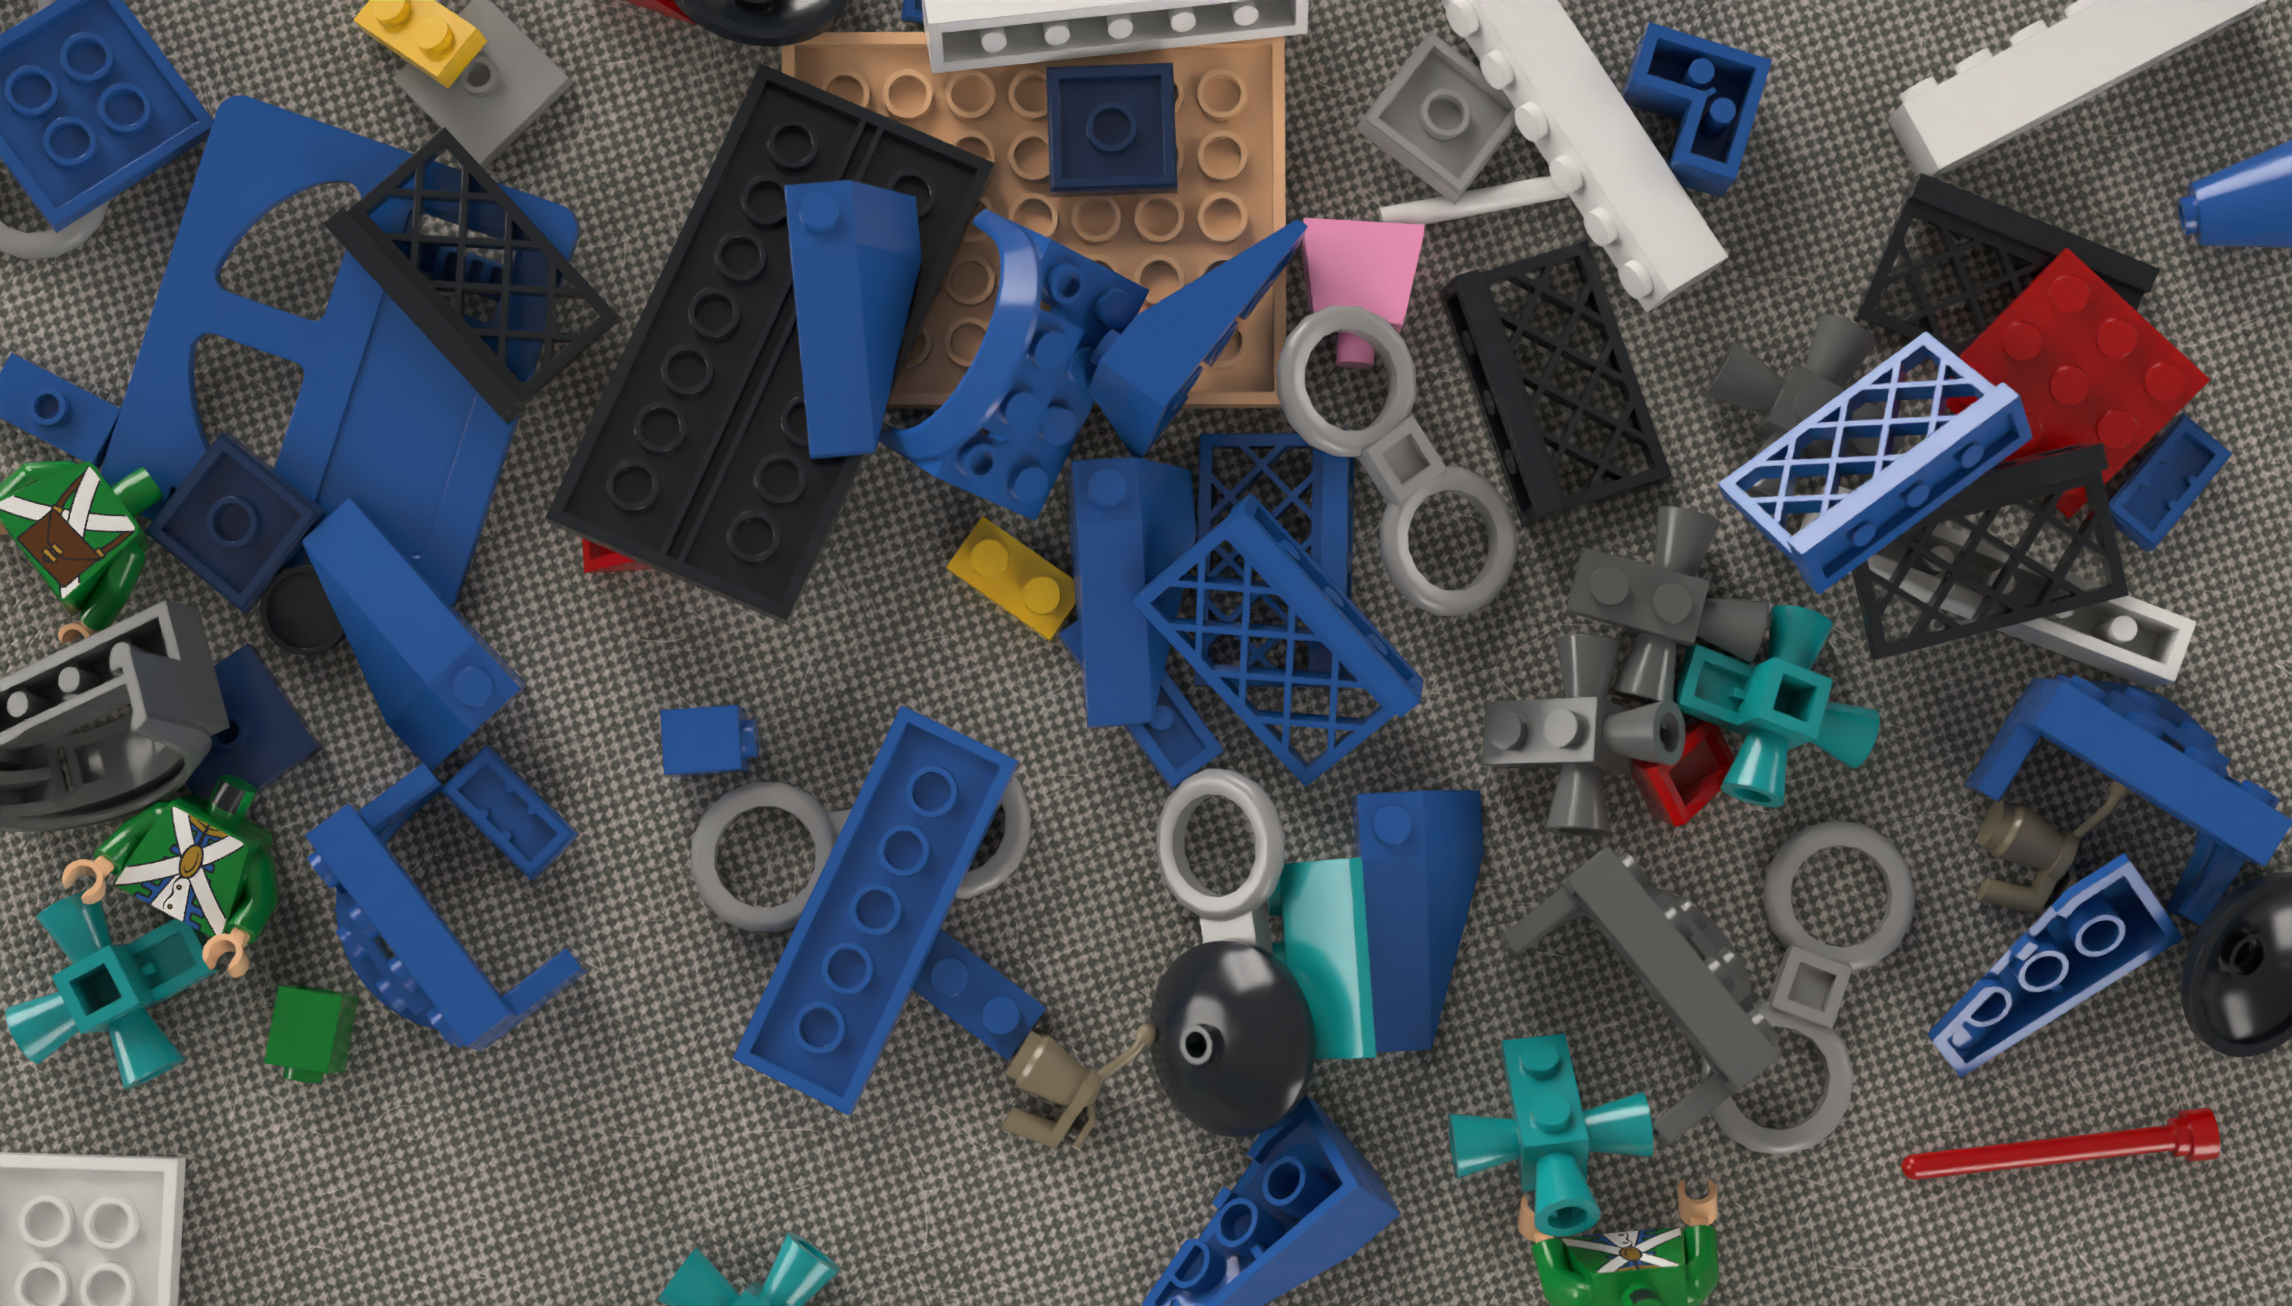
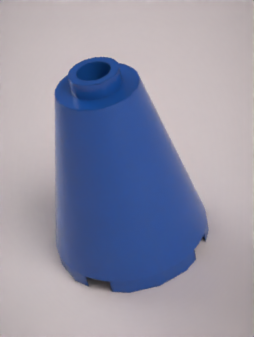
(2243, 203)

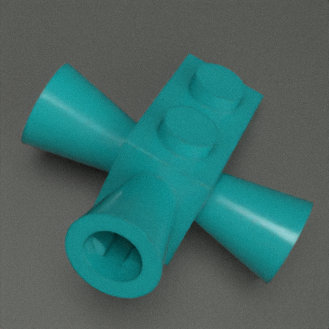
(1775, 705)
(110, 989)
(1550, 1134)
(792, 1281)

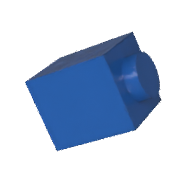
(708, 741)

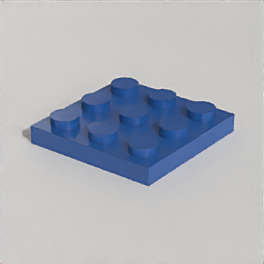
(89, 107)

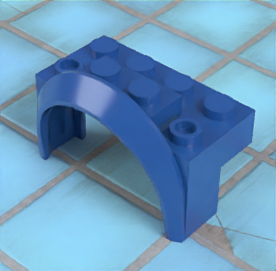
(1027, 375)
(2157, 755)
(432, 973)

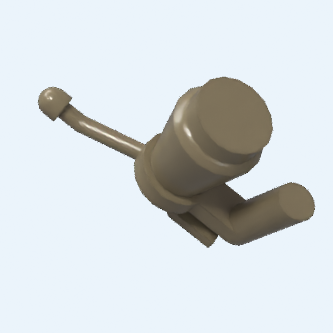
(2025, 838)
(1053, 1074)

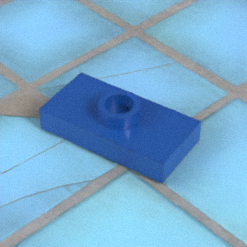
(56, 410)
(2166, 482)
(510, 812)

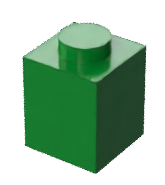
(310, 1031)

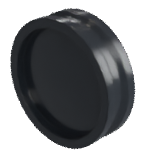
(299, 613)

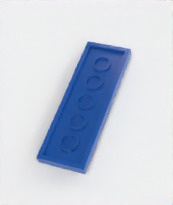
(876, 910)

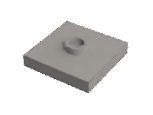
(497, 91)
(1440, 118)

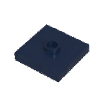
(1111, 130)
(235, 521)
(264, 731)

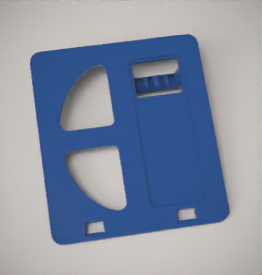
(377, 399)

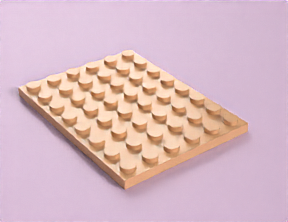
(1226, 198)

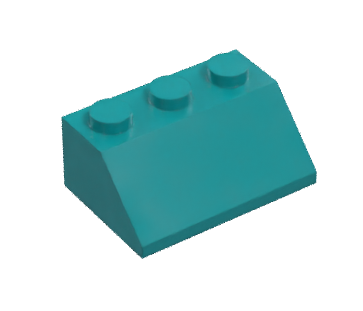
(1328, 951)

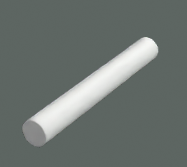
(1474, 202)

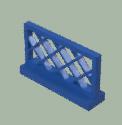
(1902, 485)
(1329, 540)
(1329, 620)

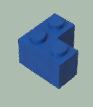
(1711, 95)

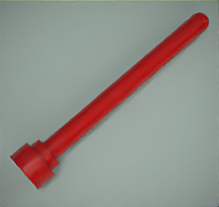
(2188, 1135)

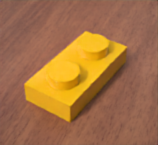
(423, 35)
(1015, 578)

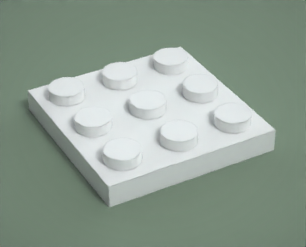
(90, 1229)

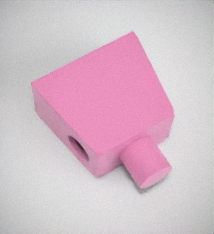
(1361, 267)

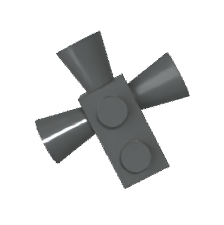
(1787, 401)
(1664, 605)
(1581, 735)

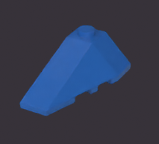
(853, 291)
(1158, 357)
(1124, 530)
(414, 647)
(1418, 886)
(2069, 954)
(1286, 1220)

